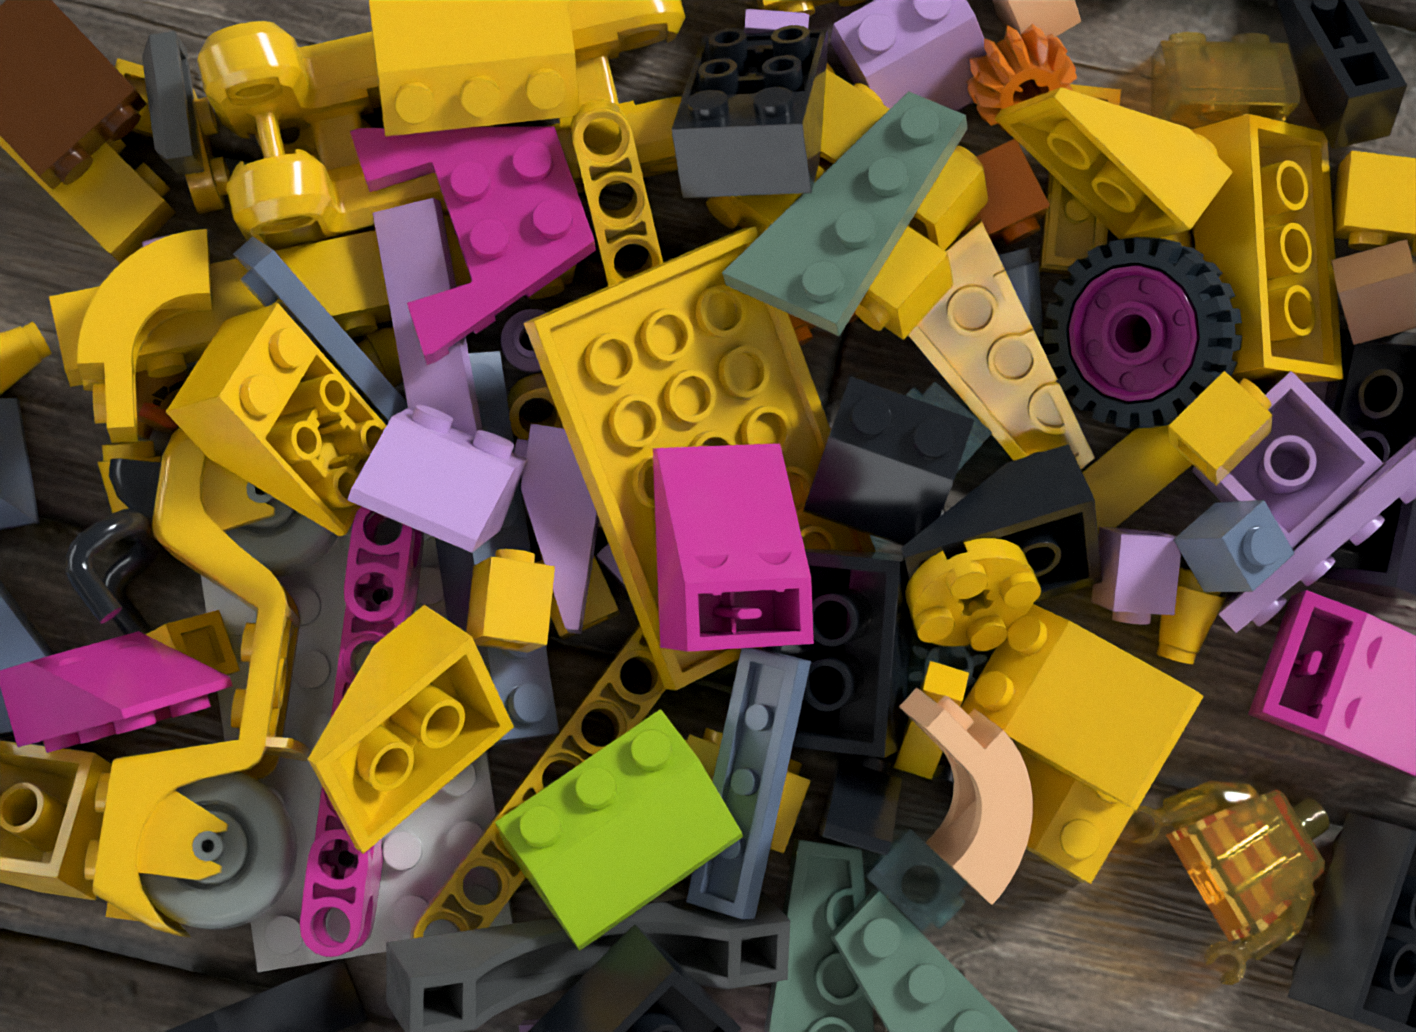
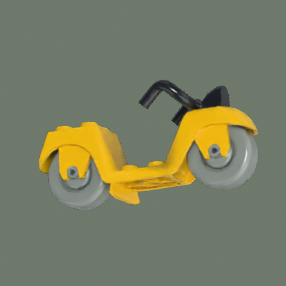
(192, 826)

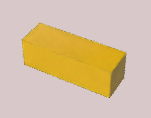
(918, 751)

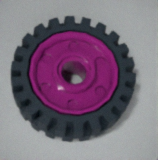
(1096, 322)

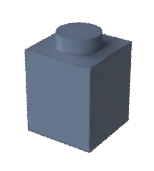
(1234, 546)

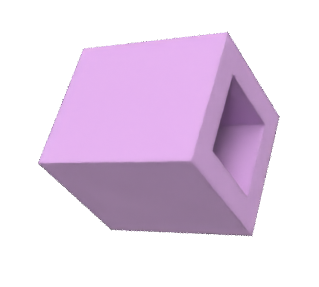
(1137, 574)

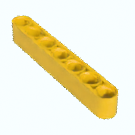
(566, 747)

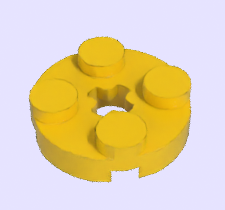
(972, 594)

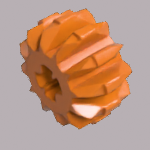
(1018, 70)

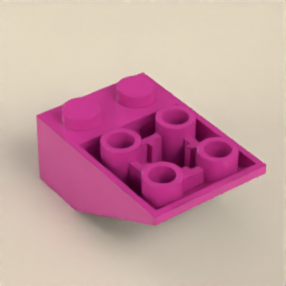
(729, 550)
(1342, 681)
(104, 690)

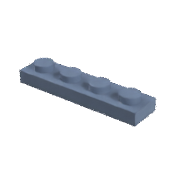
(274, 282)
(752, 776)

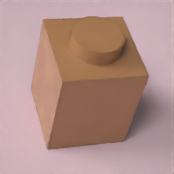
(1377, 291)

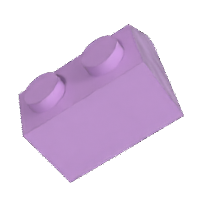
(911, 49)
(1302, 465)
(440, 478)

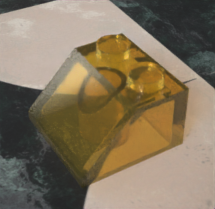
(1216, 81)

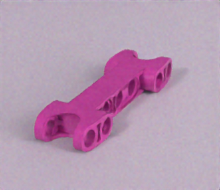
(327, 881)

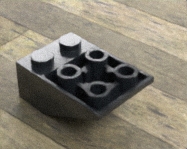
(752, 113)

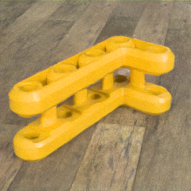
(269, 84)

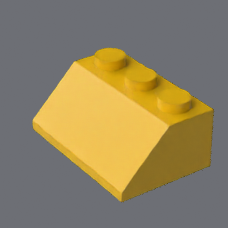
(472, 63)
(1072, 821)

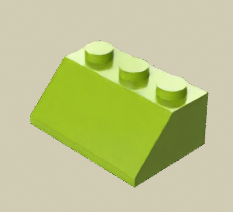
(619, 829)

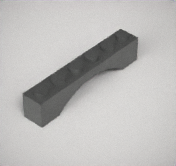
(474, 974)

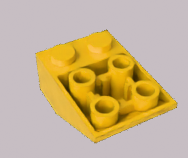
(279, 416)

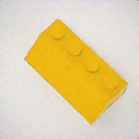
(1275, 248)

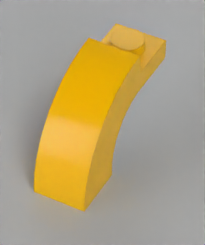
(129, 305)

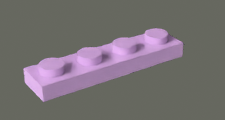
(1353, 520)

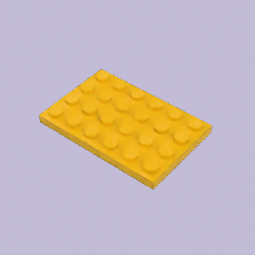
(679, 366)

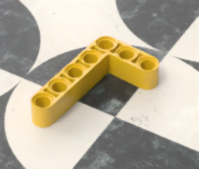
(612, 228)

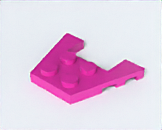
(508, 208)

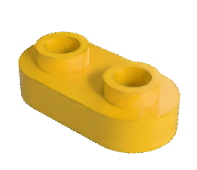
(208, 186)

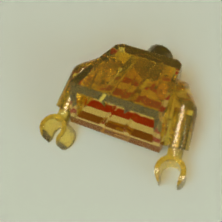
(1247, 860)

